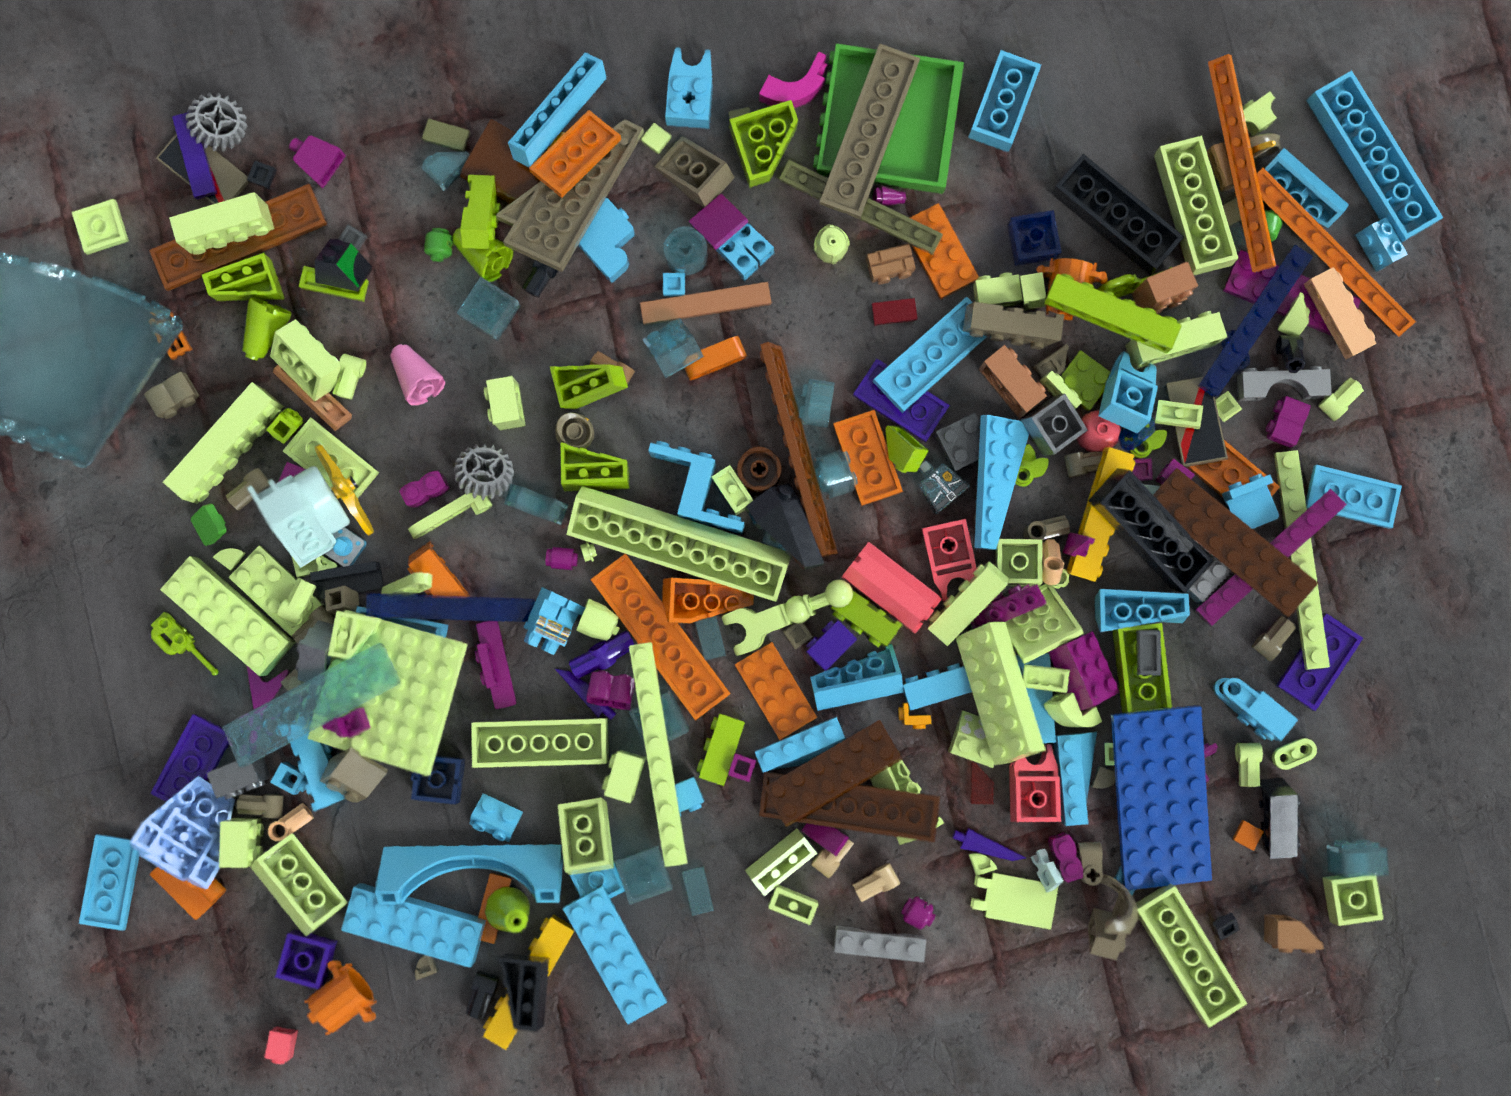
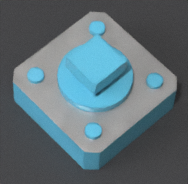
(347, 547)

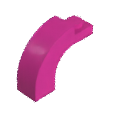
(800, 92)

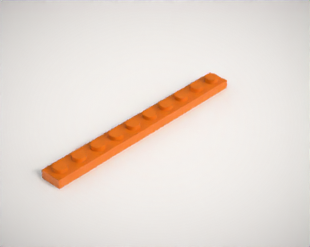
(1242, 163)
(1333, 254)

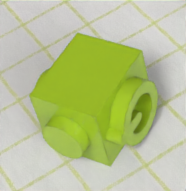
(285, 425)

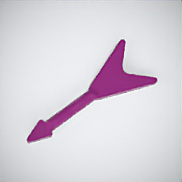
(264, 691)

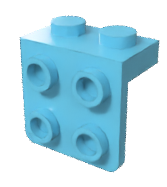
(1252, 501)

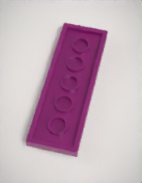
(1249, 285)

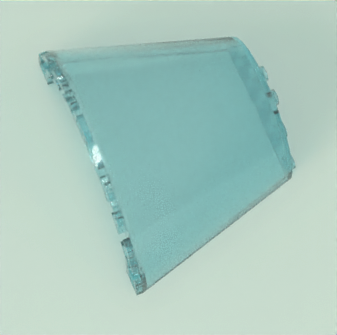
(73, 355)

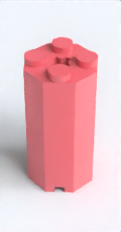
(891, 587)

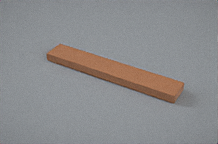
(705, 303)

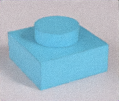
(673, 284)

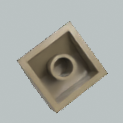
(352, 775)

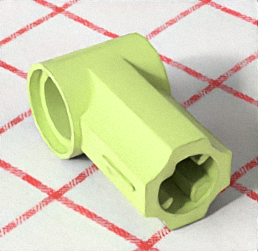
(350, 371)
(1338, 402)
(295, 606)
(1249, 759)

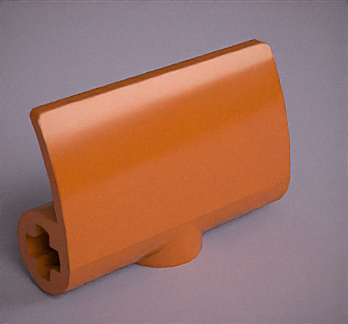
(190, 897)

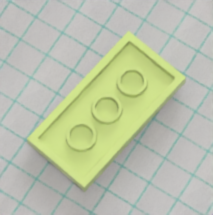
(303, 452)
(269, 586)

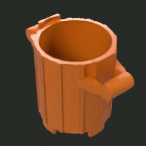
(1078, 269)
(341, 998)

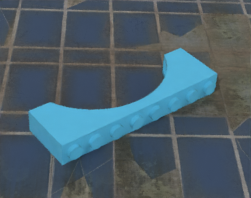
(409, 867)

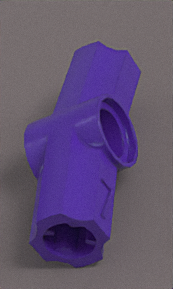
(601, 655)

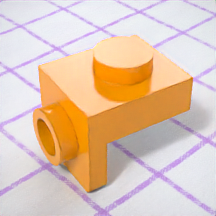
(916, 721)

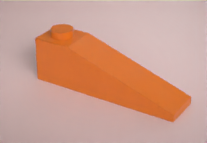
(700, 599)

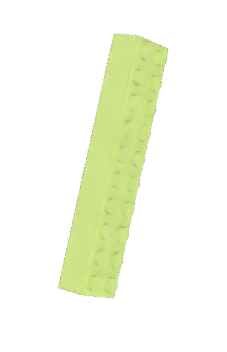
(678, 543)

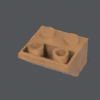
(1289, 934)

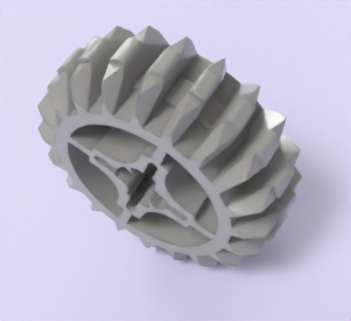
(234, 121)
(482, 478)

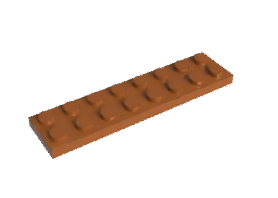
(291, 215)

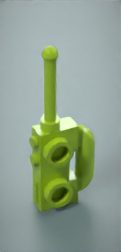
(1123, 285)
(181, 639)

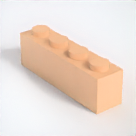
(1340, 313)

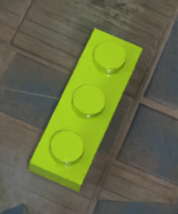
(308, 283)

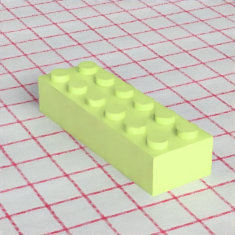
(1196, 205)
(224, 444)
(228, 616)
(1000, 693)
(540, 742)
(1189, 955)

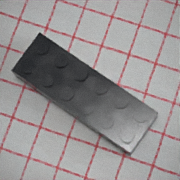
(1117, 214)
(1150, 530)

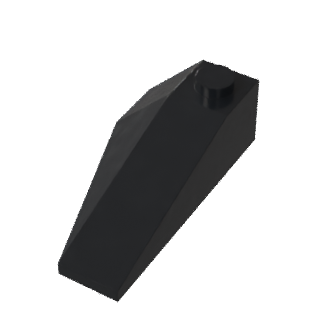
(784, 519)

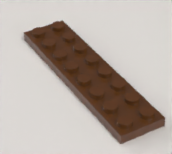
(1235, 544)
(870, 811)

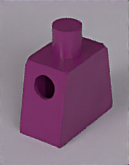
(317, 158)

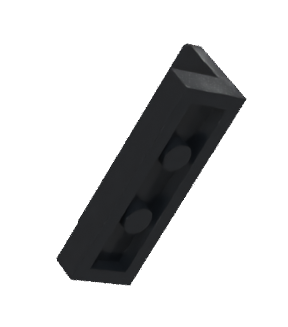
(357, 577)

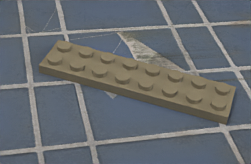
(869, 131)

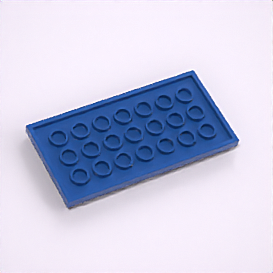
(1161, 797)

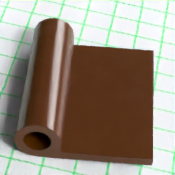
(494, 158)

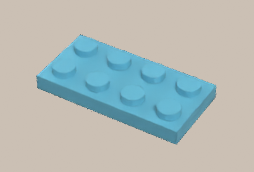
(1366, 498)
(109, 883)

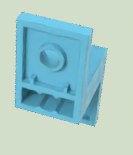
(696, 486)

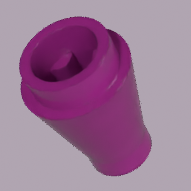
(888, 196)

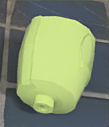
(831, 244)
(598, 621)

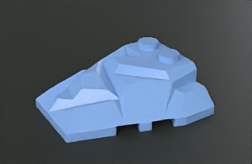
(186, 833)

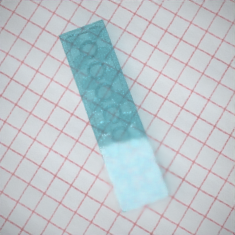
(311, 704)

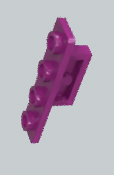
(1010, 605)
(494, 664)

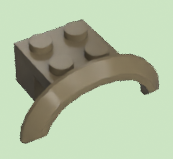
(1109, 929)

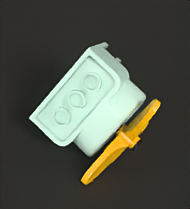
(306, 510)

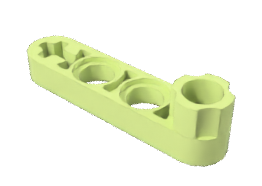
(449, 512)
(409, 585)

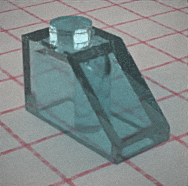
(444, 167)

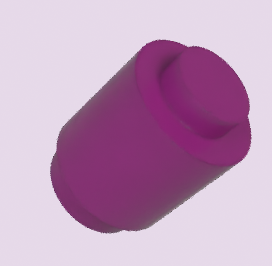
(561, 558)

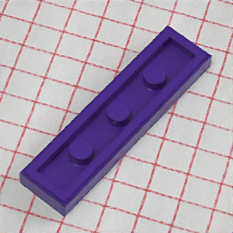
(195, 160)

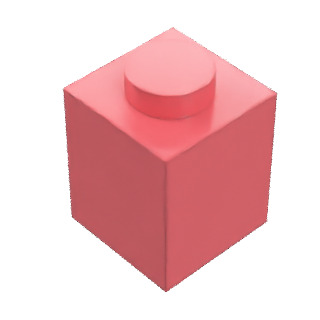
(281, 1045)

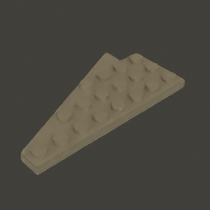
(553, 226)

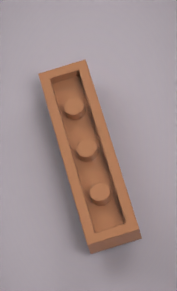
(326, 407)

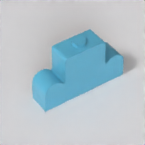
(605, 238)

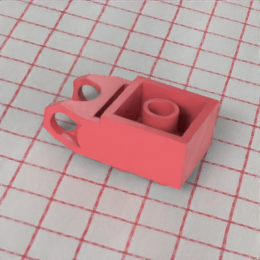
(949, 564)
(1038, 780)

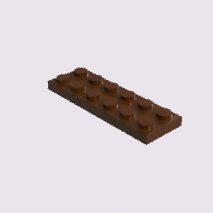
(833, 773)

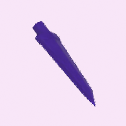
(581, 690)
(978, 843)

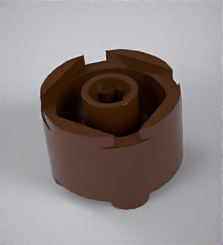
(749, 462)

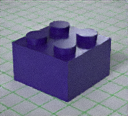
(830, 645)
(306, 959)

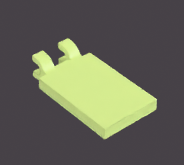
(1016, 900)

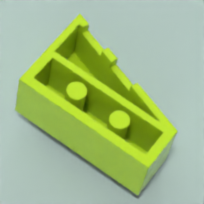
(480, 215)
(244, 279)
(585, 384)
(592, 470)
(868, 620)

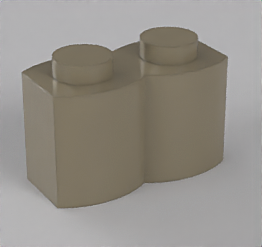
(172, 395)

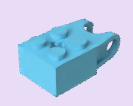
(691, 84)
(1129, 394)
(1255, 709)

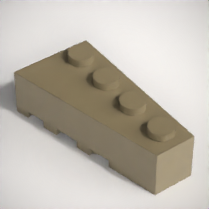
(1013, 325)

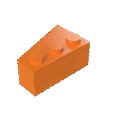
(443, 581)

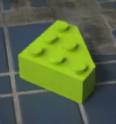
(762, 139)

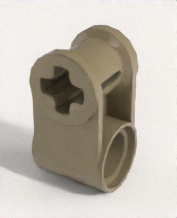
(1091, 858)

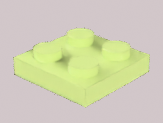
(100, 226)

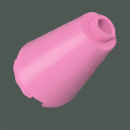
(415, 375)

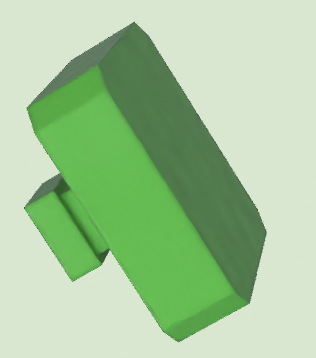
(208, 524)

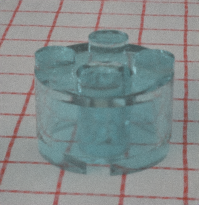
(697, 254)
(835, 474)

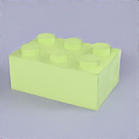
(305, 360)
(585, 836)

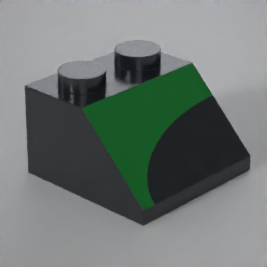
(341, 266)

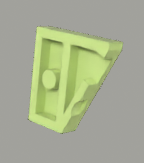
(350, 634)

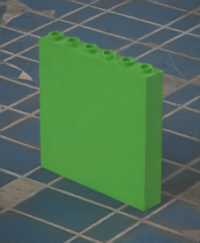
(924, 130)

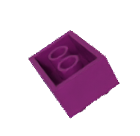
(1089, 671)

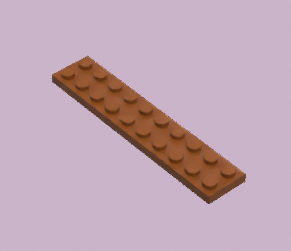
(796, 441)

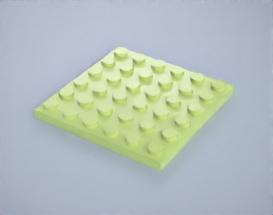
(411, 715)

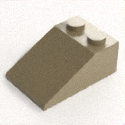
(695, 171)

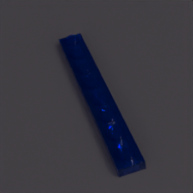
(1255, 321)
(448, 607)

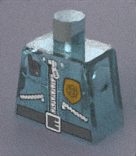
(940, 485)

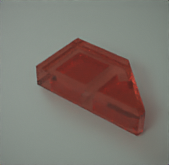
(981, 786)

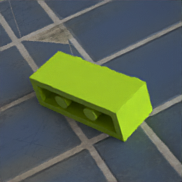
(720, 749)

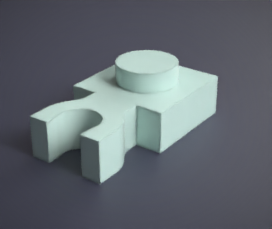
(1048, 873)

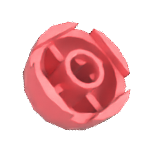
(1100, 433)

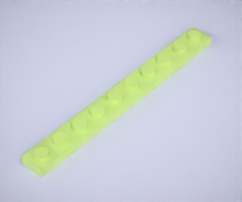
(1309, 611)
(658, 754)

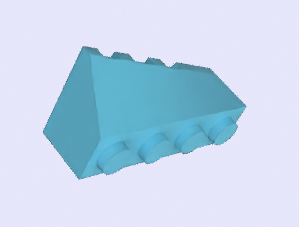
(1306, 188)
(1132, 608)
(858, 680)
(800, 746)
(1074, 759)
(312, 763)

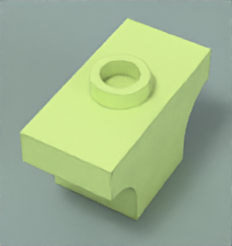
(1259, 114)

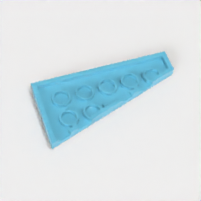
(1000, 458)

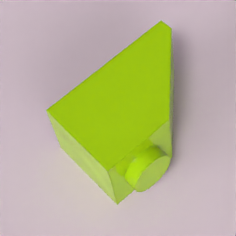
(904, 449)

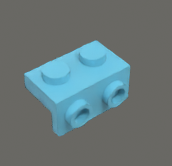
(1381, 244)
(495, 818)

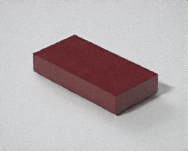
(894, 311)

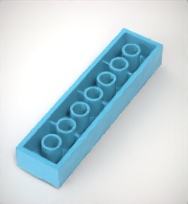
(1373, 156)

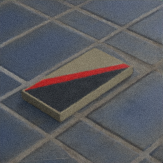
(227, 178)
(1201, 444)

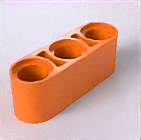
(717, 357)

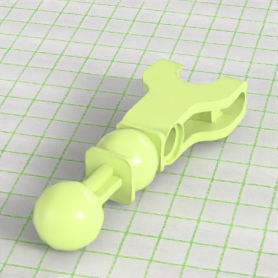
(795, 610)

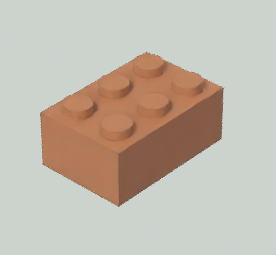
(1166, 288)
(1012, 381)

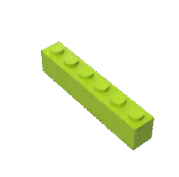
(1113, 313)

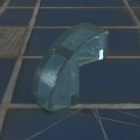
(536, 504)

